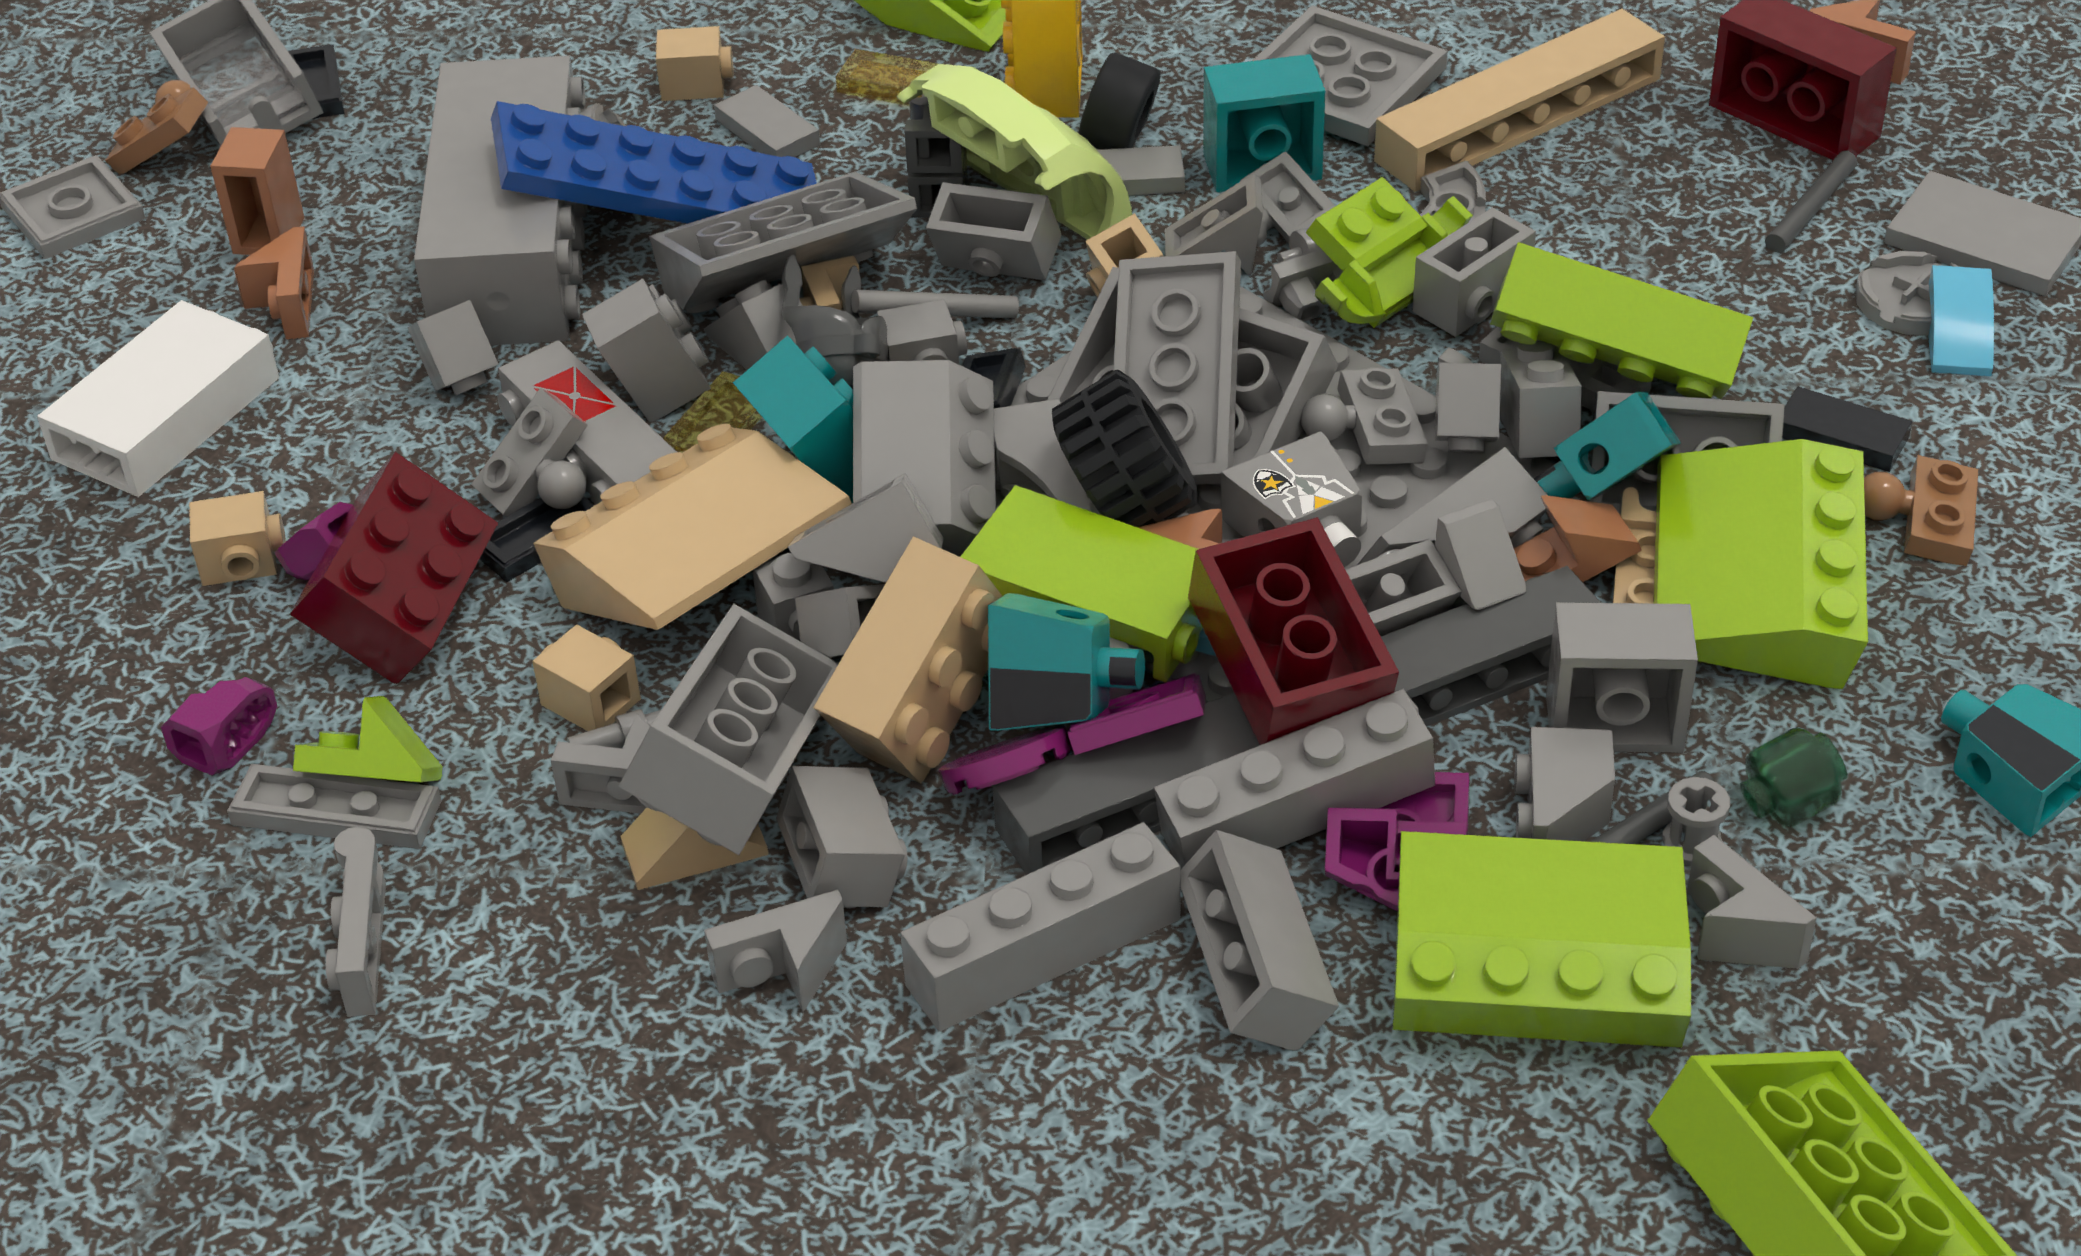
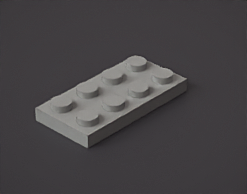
(1182, 349)

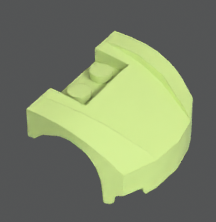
(1023, 146)

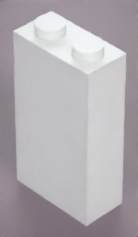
(158, 397)

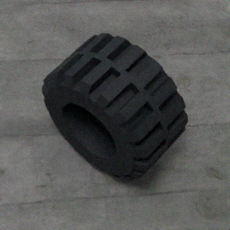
(1124, 453)

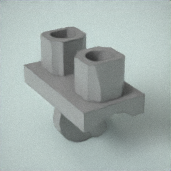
(1299, 275)

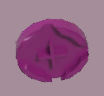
(1004, 760)

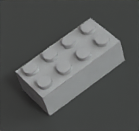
(730, 730)

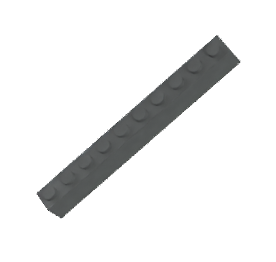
(1442, 665)

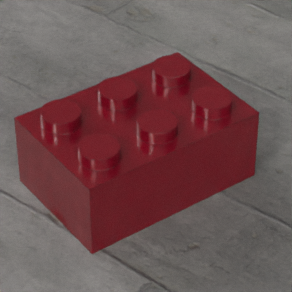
(1801, 76)
(395, 569)
(1289, 628)

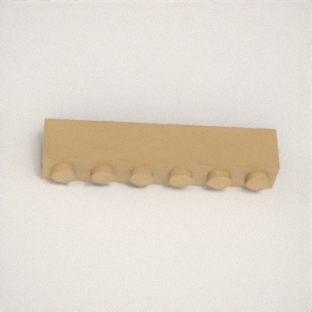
(1519, 98)

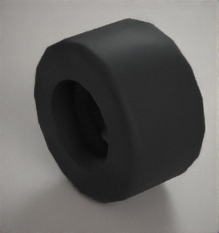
(1119, 102)

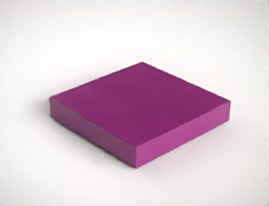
(1140, 713)

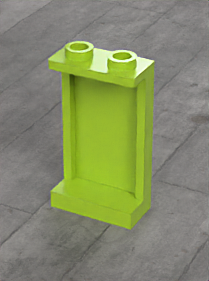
(1094, 564)

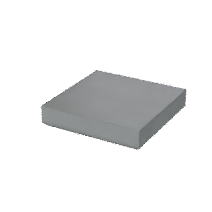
(71, 206)

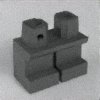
(930, 158)

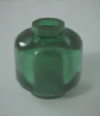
(1793, 777)

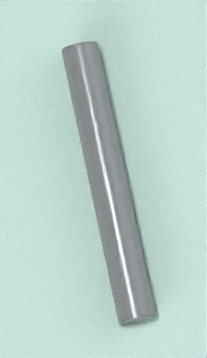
(958, 304)

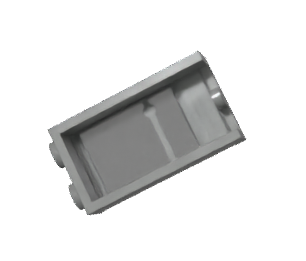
(237, 67)

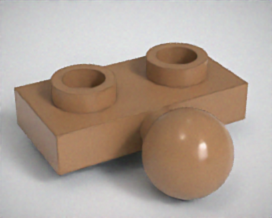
(166, 122)
(1937, 507)

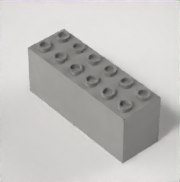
(492, 244)

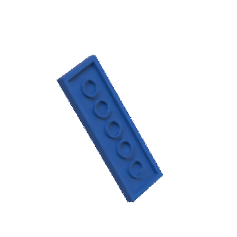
(633, 167)

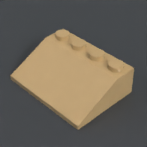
(685, 528)

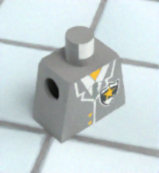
(1292, 487)

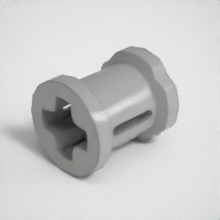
(1689, 815)

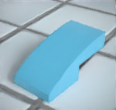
(1961, 320)

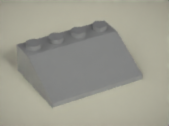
(754, 241)
(1275, 372)

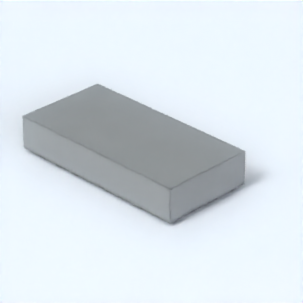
(766, 123)
(1148, 169)

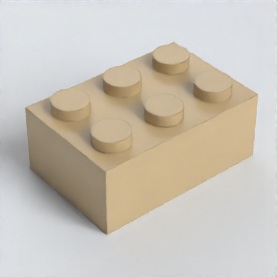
(913, 662)

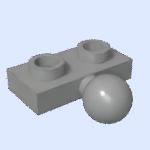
(1288, 197)
(1376, 410)
(532, 459)

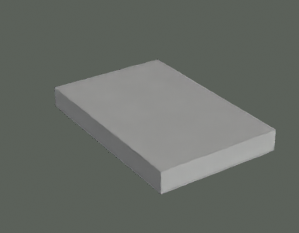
(1987, 230)

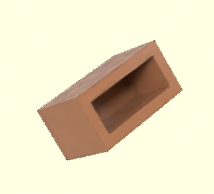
(256, 187)

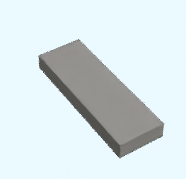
(332, 803)

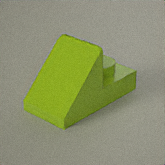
(385, 749)

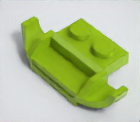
(1376, 247)

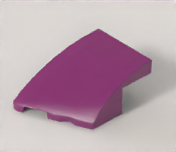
(1366, 841)

